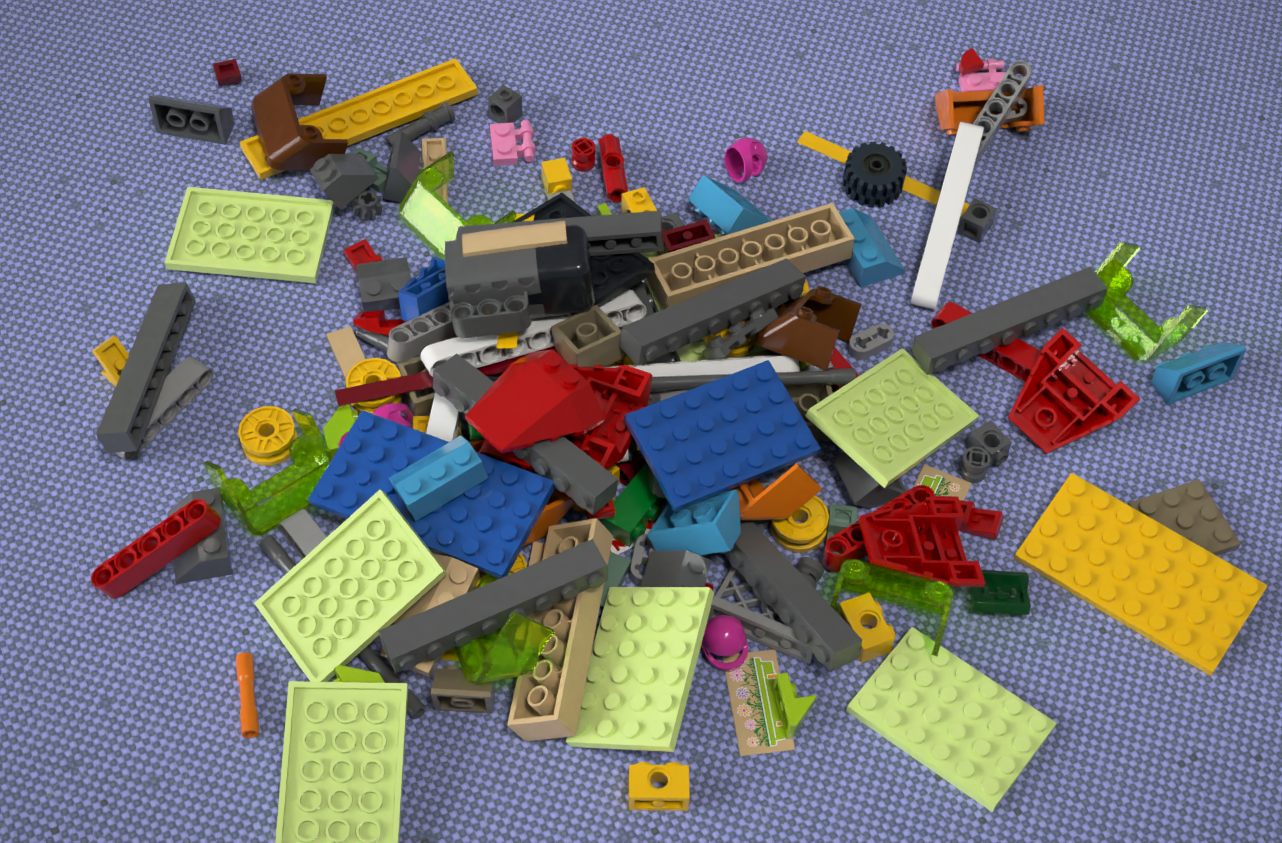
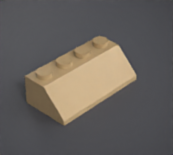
(459, 581)

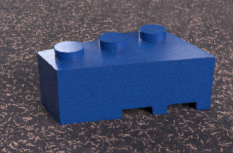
(425, 292)

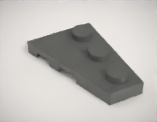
(721, 347)

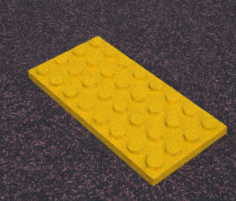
(1141, 573)

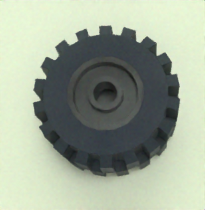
(874, 174)

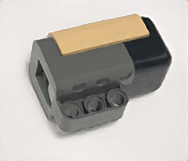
(517, 275)

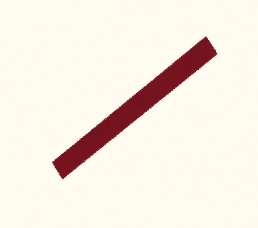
(405, 384)

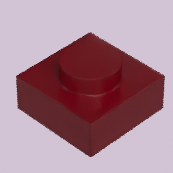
(227, 72)

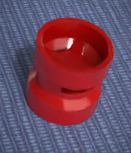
(583, 154)

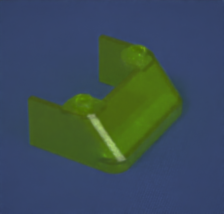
(430, 215)
(1126, 321)
(284, 492)
(896, 588)
(505, 653)

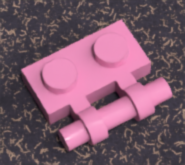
(982, 81)
(504, 143)

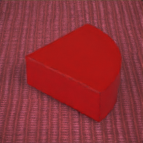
(970, 62)

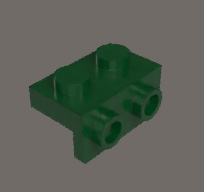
(1002, 593)

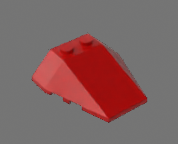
(617, 393)
(1067, 396)
(535, 402)
(922, 541)

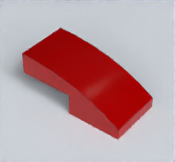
(360, 253)
(376, 322)
(980, 521)

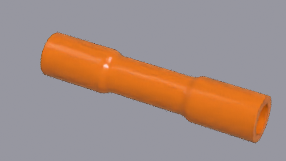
(248, 710)

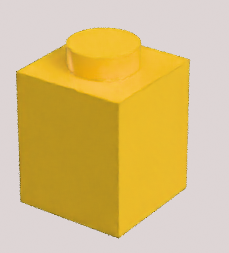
(556, 176)

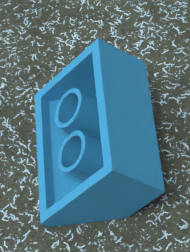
(725, 207)
(871, 254)
(1197, 371)
(439, 477)
(699, 528)

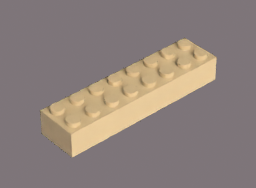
(805, 239)
(550, 696)

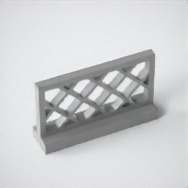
(757, 626)

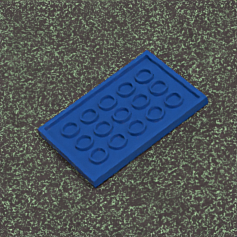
(721, 435)

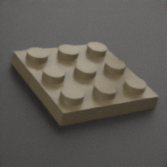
(1191, 514)

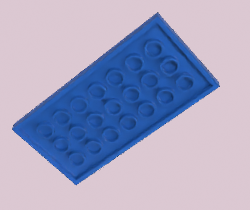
(477, 527)

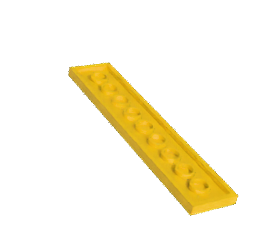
(379, 109)

